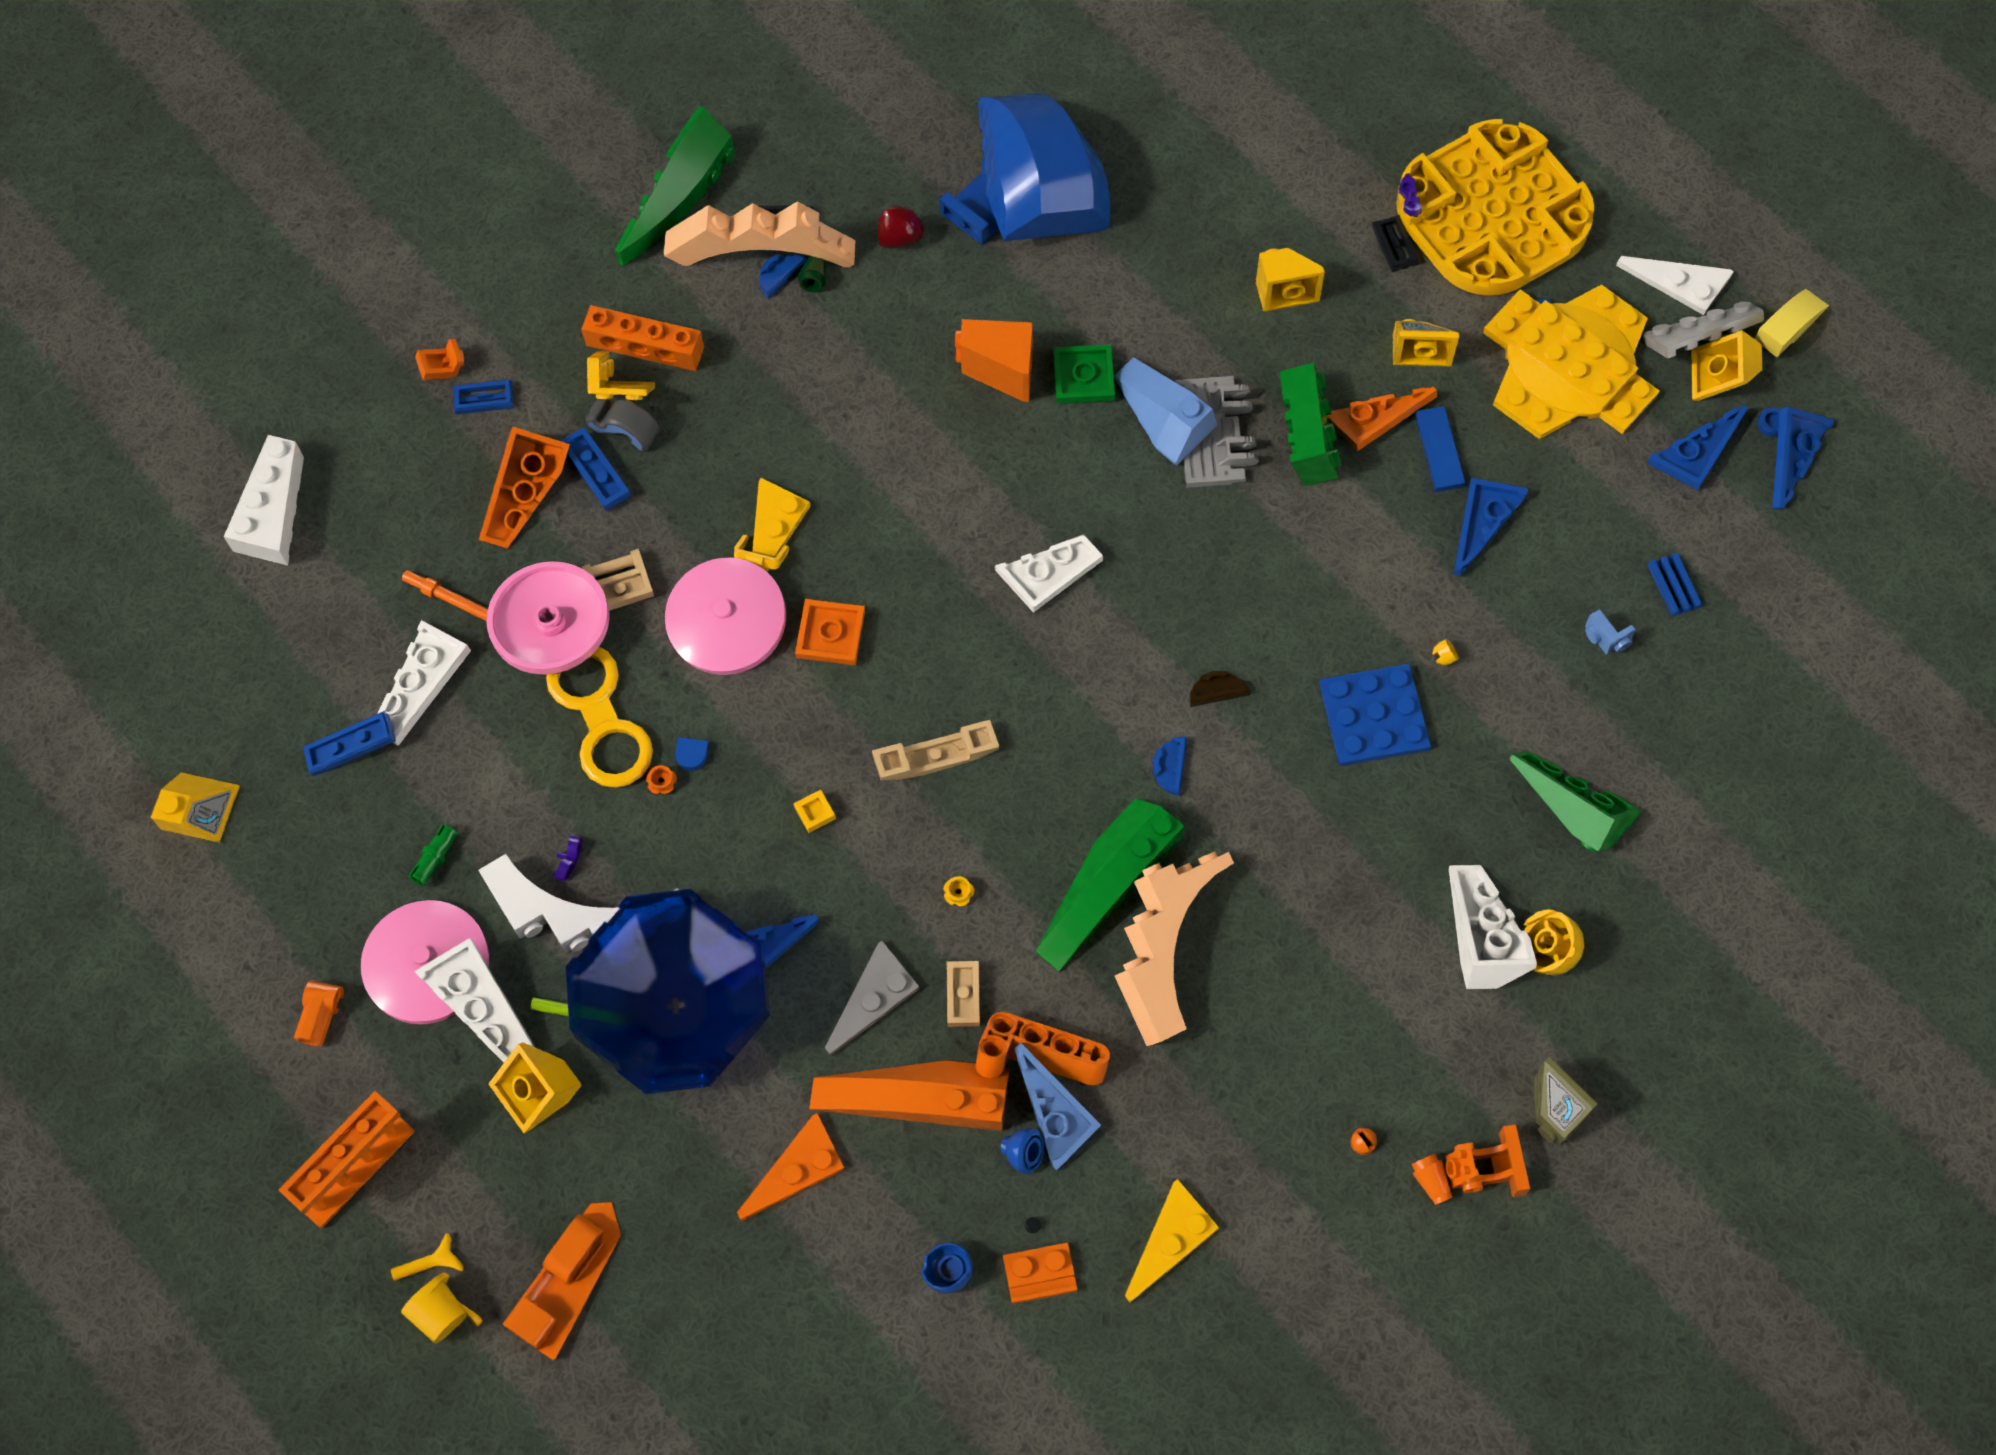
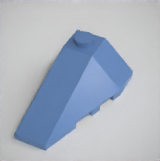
(1166, 410)

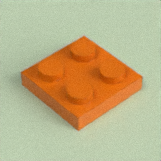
(830, 632)

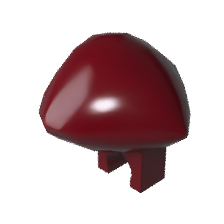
(899, 227)

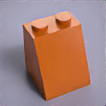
(997, 354)

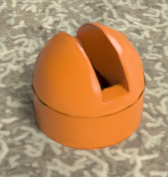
(1359, 1144)

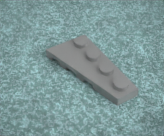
(1689, 330)

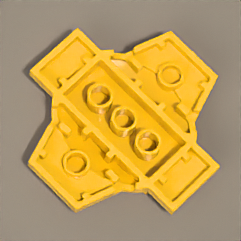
(1570, 361)

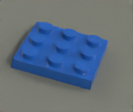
(1374, 715)

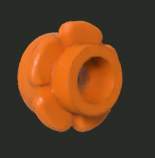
(661, 772)

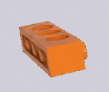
(643, 338)

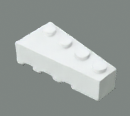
(268, 503)

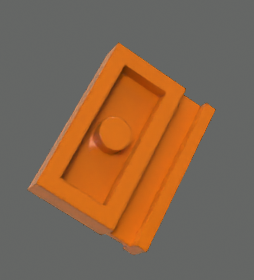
(1040, 1273)

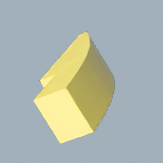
(1790, 322)

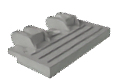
(1211, 459)

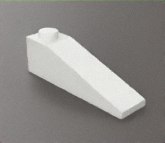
(1488, 938)

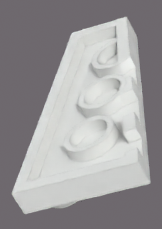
(425, 672)
(472, 992)

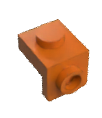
(440, 363)

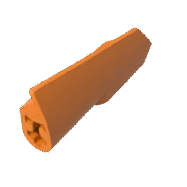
(566, 1281)

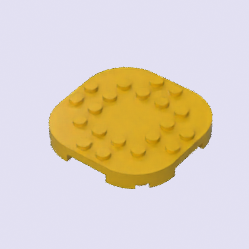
(1496, 208)

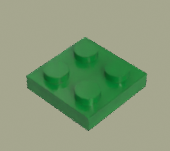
(1083, 374)

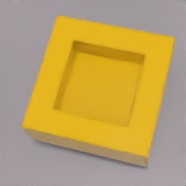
(814, 811)

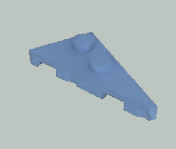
(1059, 1115)

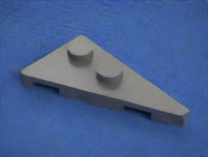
(877, 993)

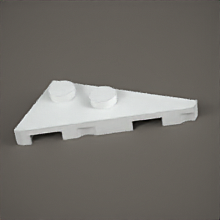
(1687, 283)

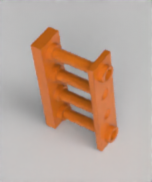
(347, 1160)

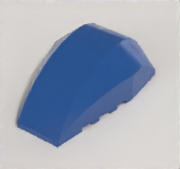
(1040, 169)

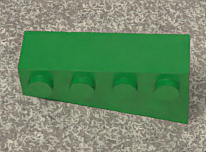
(1309, 425)

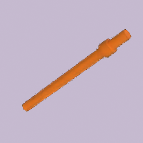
(432, 587)

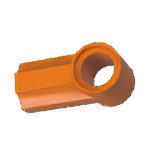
(319, 1005)

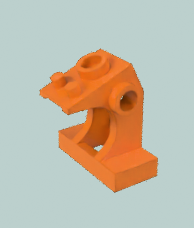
(1505, 1159)

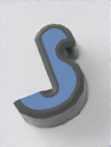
(623, 418)

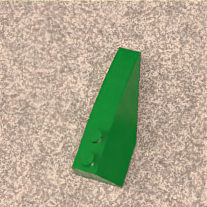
(693, 166)
(1107, 877)

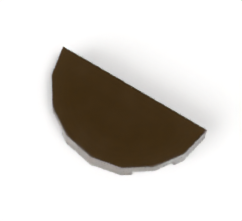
(1217, 687)

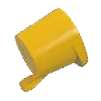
(437, 1309)

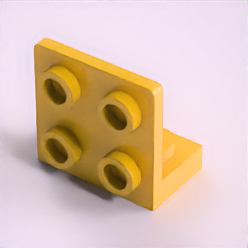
(598, 373)

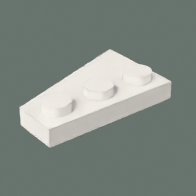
(1048, 573)

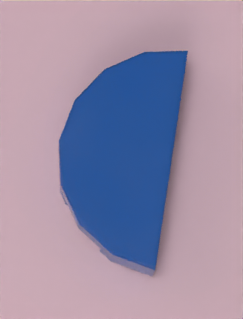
(778, 271)
(1169, 765)

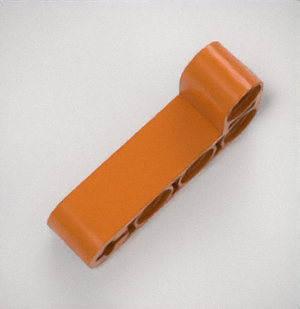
(1053, 1048)

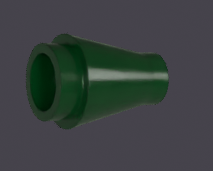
(813, 274)

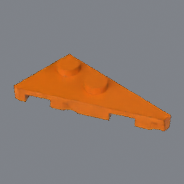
(1372, 418)
(802, 1165)

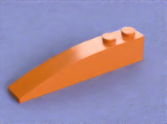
(918, 1092)

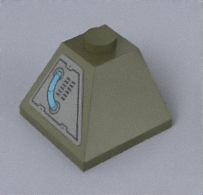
(1559, 1103)

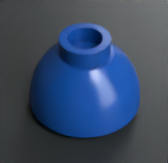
(1024, 1149)

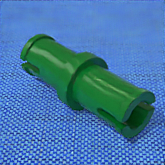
(433, 855)

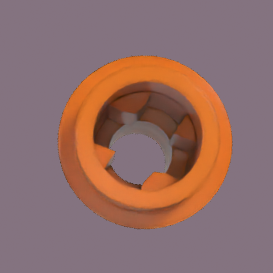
(1432, 1178)

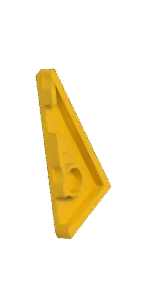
(776, 518)
(1177, 1233)

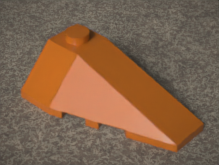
(524, 478)

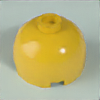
(1555, 942)

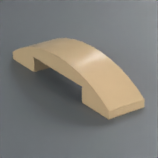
(936, 754)

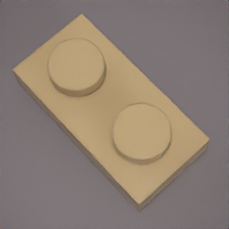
(963, 994)

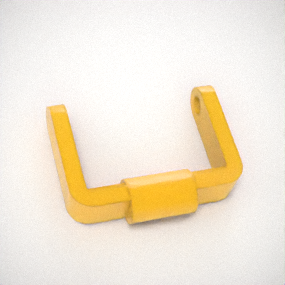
(759, 559)

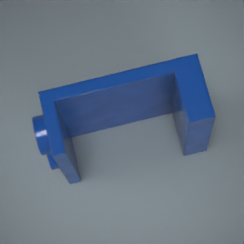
(971, 209)

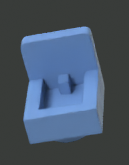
(1602, 632)

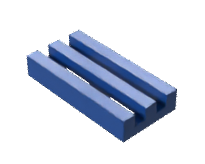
(462, 408)
(1685, 580)

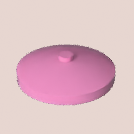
(725, 616)
(548, 617)
(407, 942)

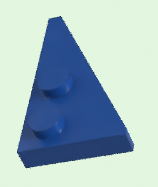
(1797, 442)
(1694, 456)
(1486, 511)
(781, 938)

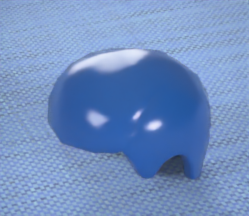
(958, 1264)

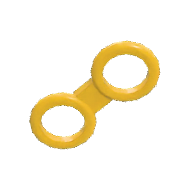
(603, 721)

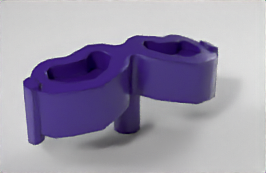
(1409, 192)
(570, 859)

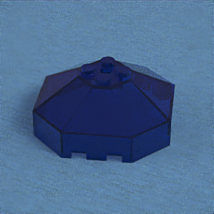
(642, 960)

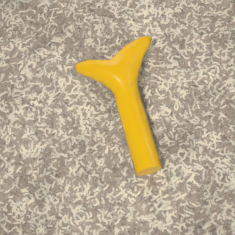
(441, 1257)

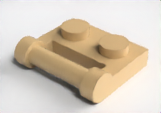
(623, 587)

